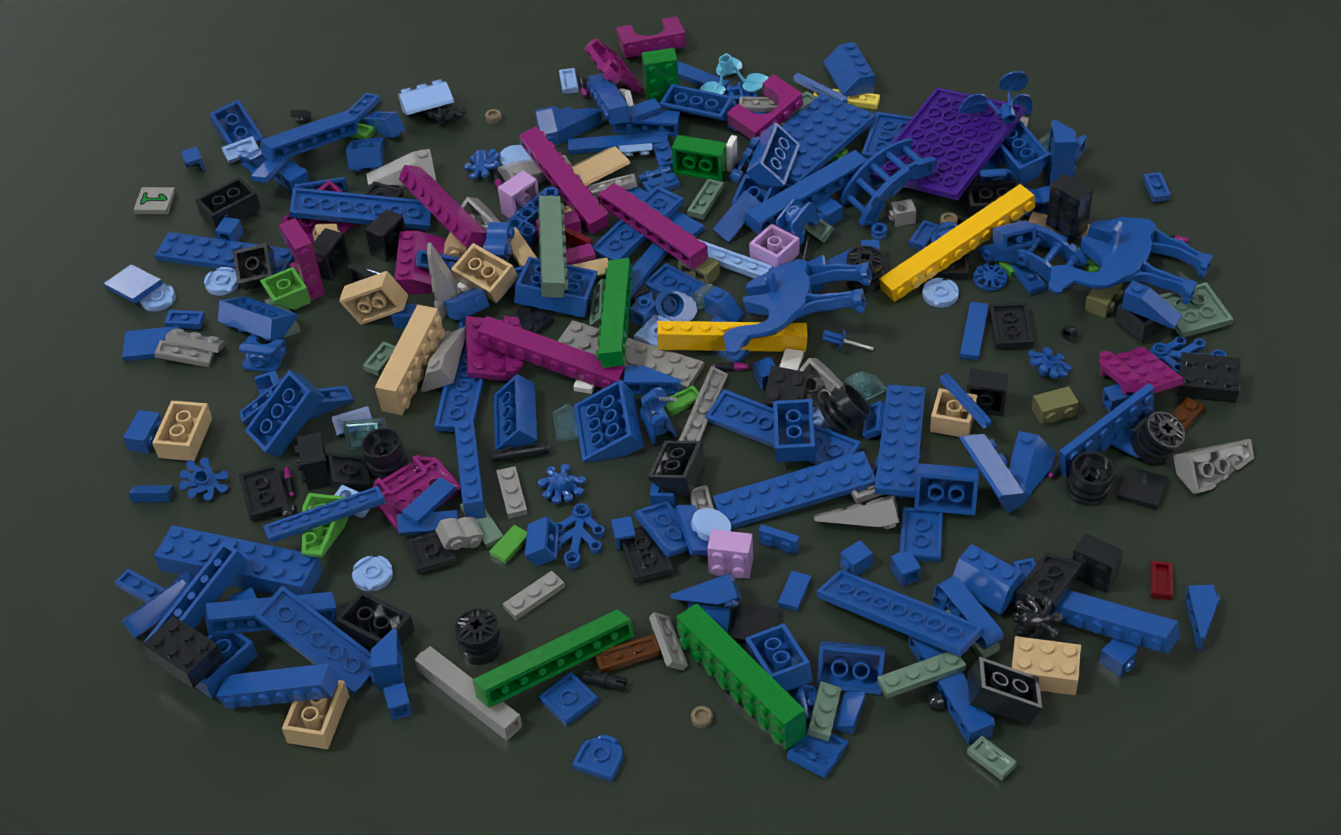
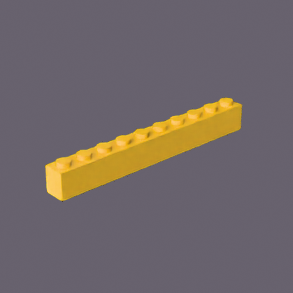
(956, 243)

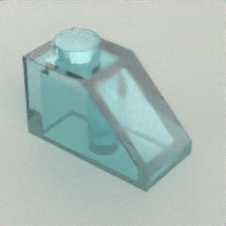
(866, 384)

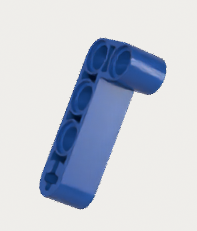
(526, 217)
(956, 597)
(157, 607)

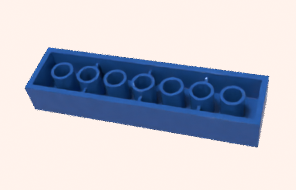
(264, 571)

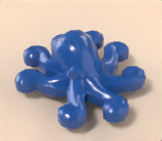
(483, 162)
(1048, 364)
(202, 480)
(561, 484)

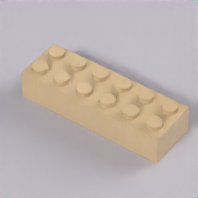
(409, 360)

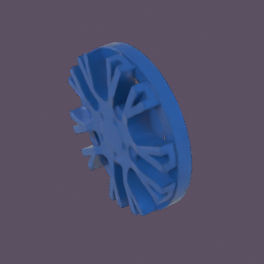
(990, 277)

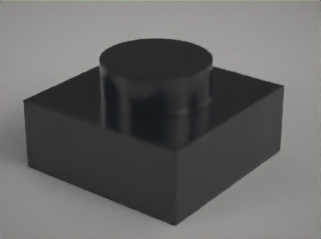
(300, 115)

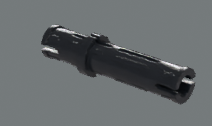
(511, 453)

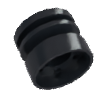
(876, 262)
(845, 409)
(1158, 438)
(383, 452)
(1090, 478)
(478, 636)

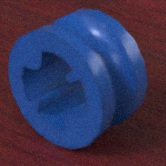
(875, 231)

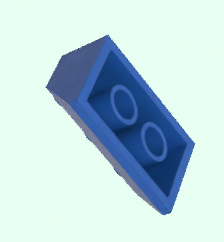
(988, 578)
(851, 666)

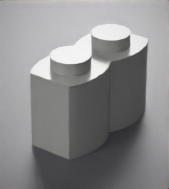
(459, 533)

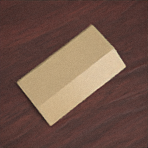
(600, 165)

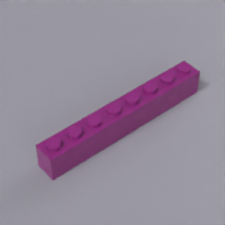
(563, 178)
(442, 206)
(654, 226)
(547, 353)

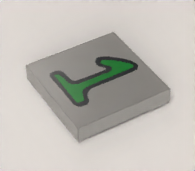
(154, 200)

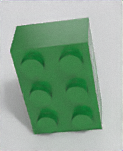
(659, 72)
(699, 158)

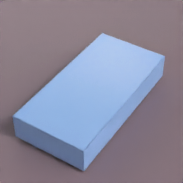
(568, 81)

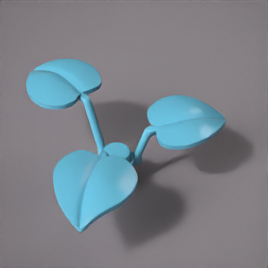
(728, 66)

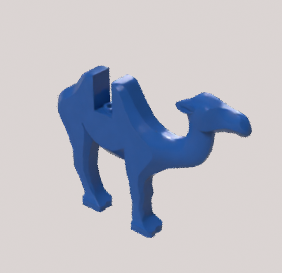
(1122, 253)
(787, 295)

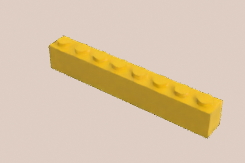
(710, 336)

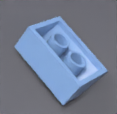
(425, 97)

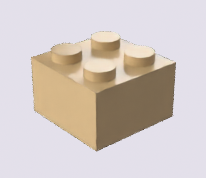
(950, 416)

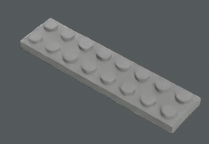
(637, 353)

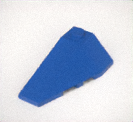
(566, 123)
(1031, 460)

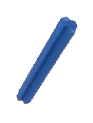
(818, 88)
(965, 400)

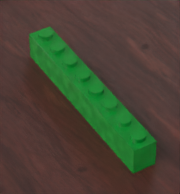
(615, 313)
(552, 658)

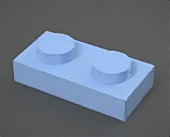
(643, 149)
(233, 150)

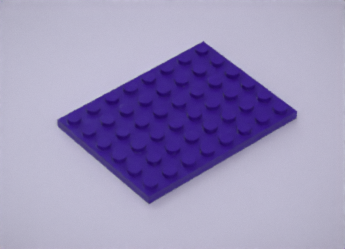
(954, 139)

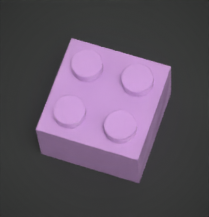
(517, 193)
(774, 246)
(730, 553)

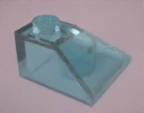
(357, 429)

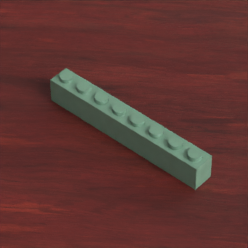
(552, 247)

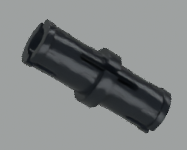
(604, 680)

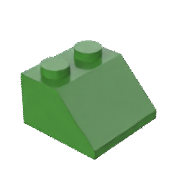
(287, 289)

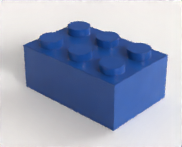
(794, 430)
(946, 489)
(237, 655)
(780, 657)

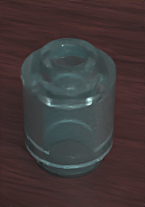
(698, 295)

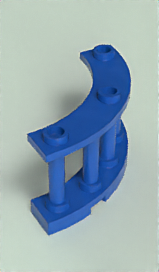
(893, 184)
(1044, 237)

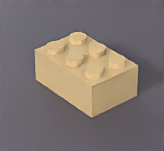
(485, 271)
(373, 298)
(182, 430)
(1050, 661)
(315, 721)

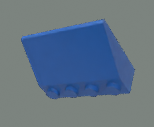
(575, 300)
(608, 424)

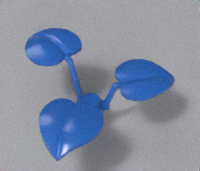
(1012, 81)

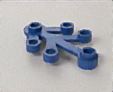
(736, 174)
(1166, 353)
(580, 514)

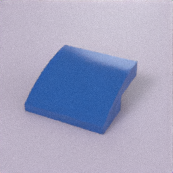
(817, 754)

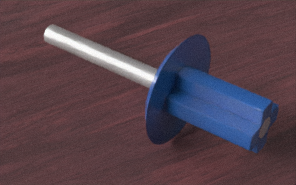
(838, 339)
(662, 396)

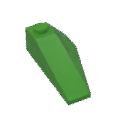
(319, 539)

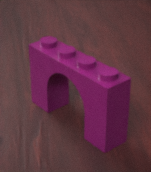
(634, 44)
(754, 124)
(576, 254)
(304, 255)

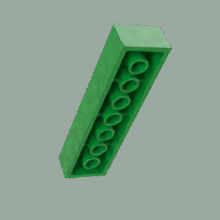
(741, 676)

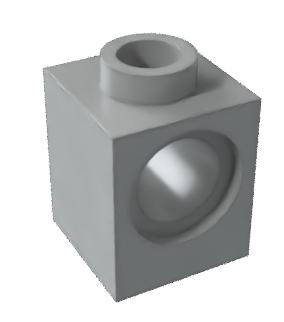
(902, 213)

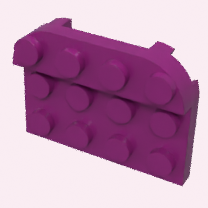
(612, 65)
(487, 362)
(1137, 369)
(410, 482)

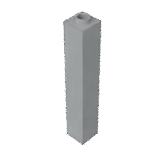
(460, 688)

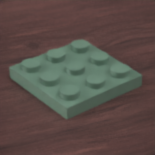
(1202, 314)

